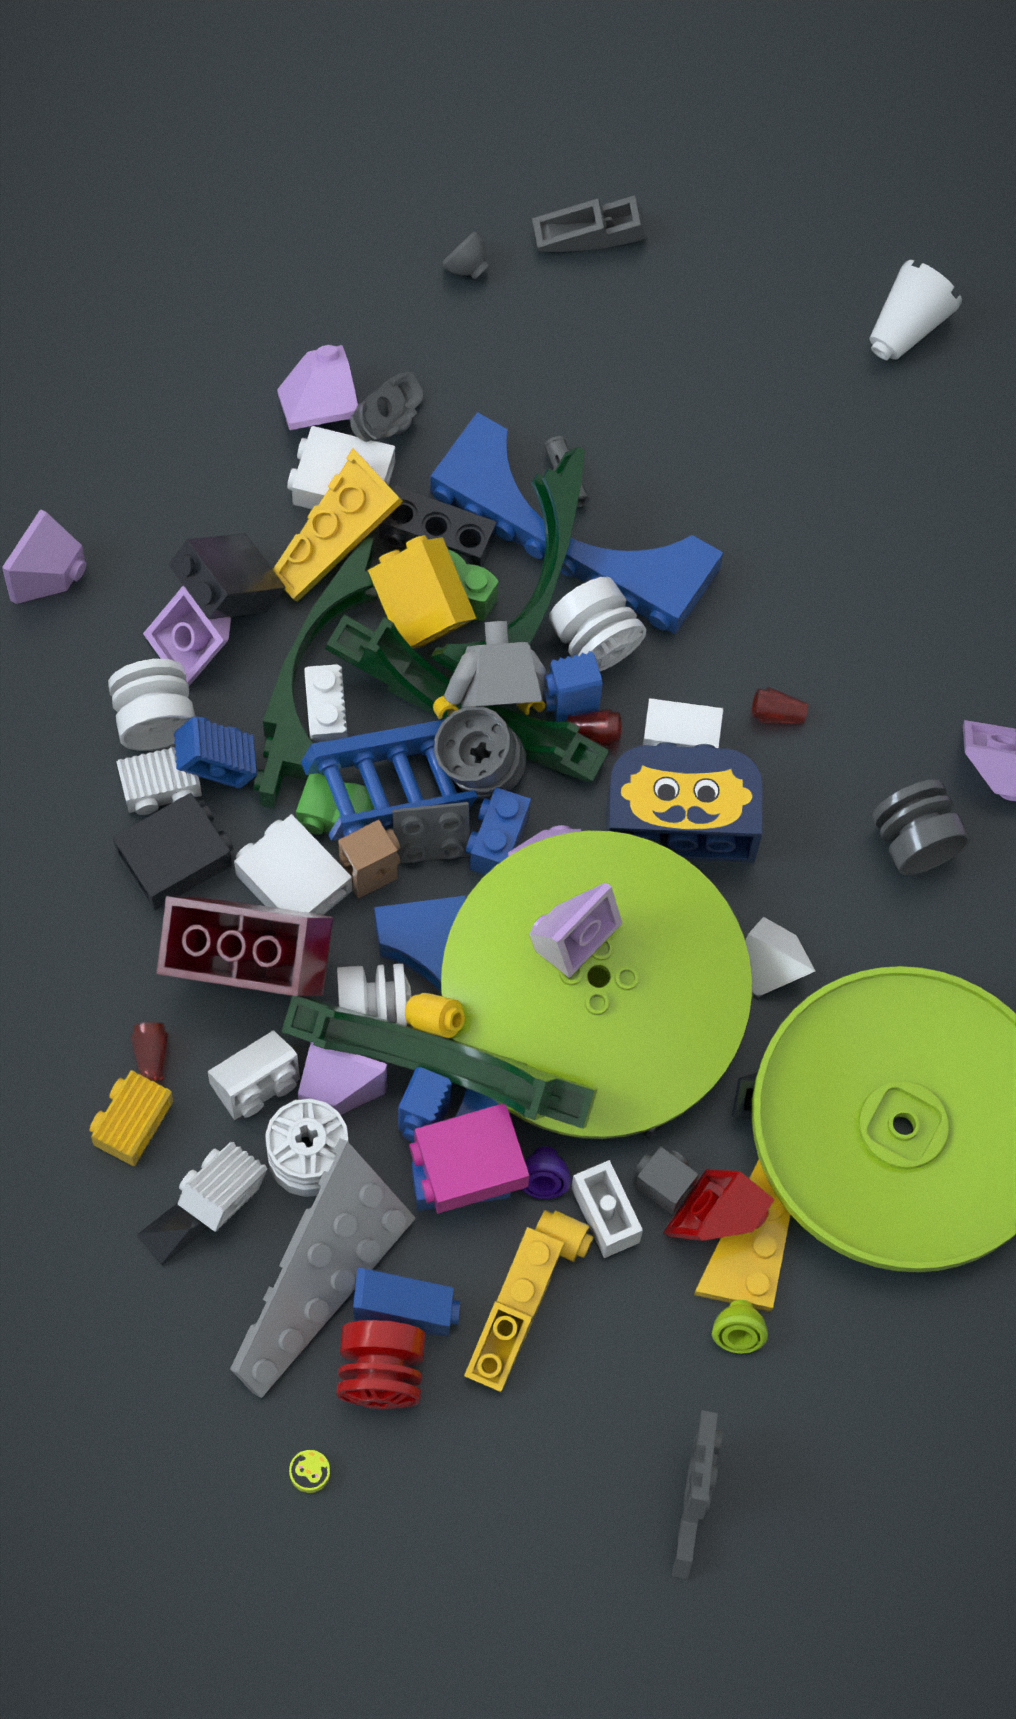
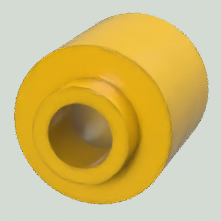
(435, 1014)
(567, 1230)

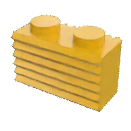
(131, 1117)

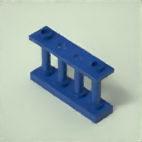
(361, 753)

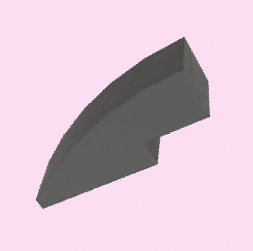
(590, 226)

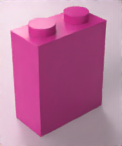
(469, 1158)

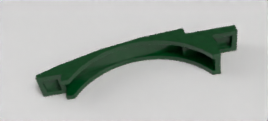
(558, 500)
(410, 677)
(285, 736)
(498, 1077)

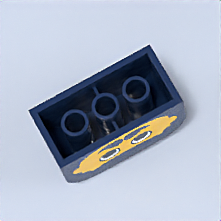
(689, 800)

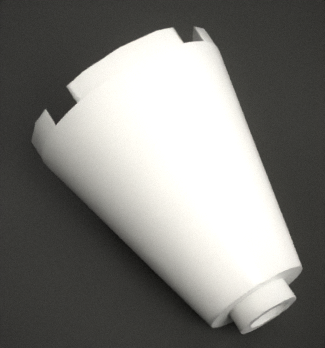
(912, 310)

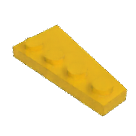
(344, 517)
(751, 1262)

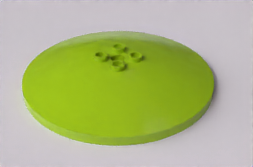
(673, 966)
(827, 1107)

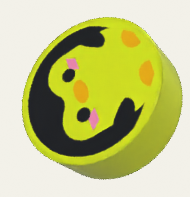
(309, 1471)

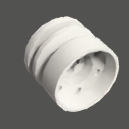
(597, 621)
(150, 703)
(377, 998)
(290, 1162)

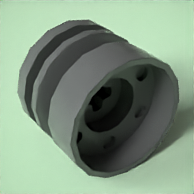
(473, 735)
(921, 827)

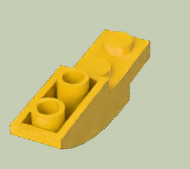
(514, 1309)

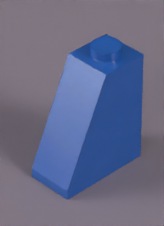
(405, 1301)

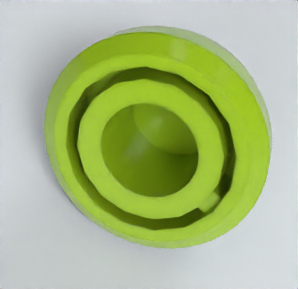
(740, 1328)

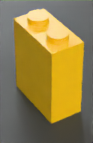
(422, 591)

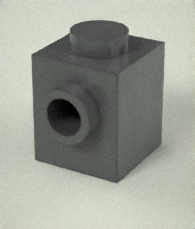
(665, 1178)

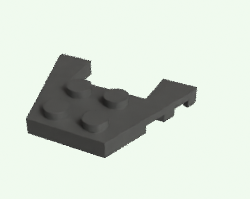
(699, 1488)

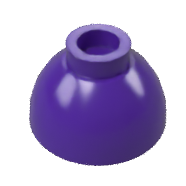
(547, 1174)

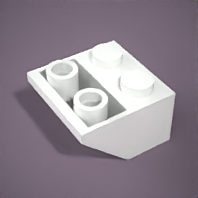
(255, 1075)

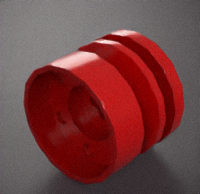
(381, 1358)

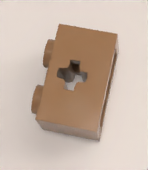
(370, 857)

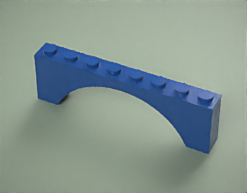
(656, 582)
(417, 938)

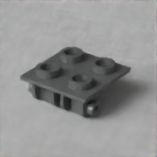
(432, 832)

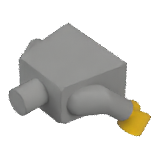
(495, 675)

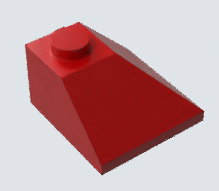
(720, 1206)

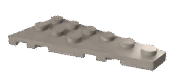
(344, 1230)

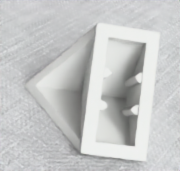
(775, 957)

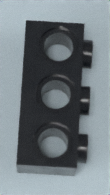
(430, 515)

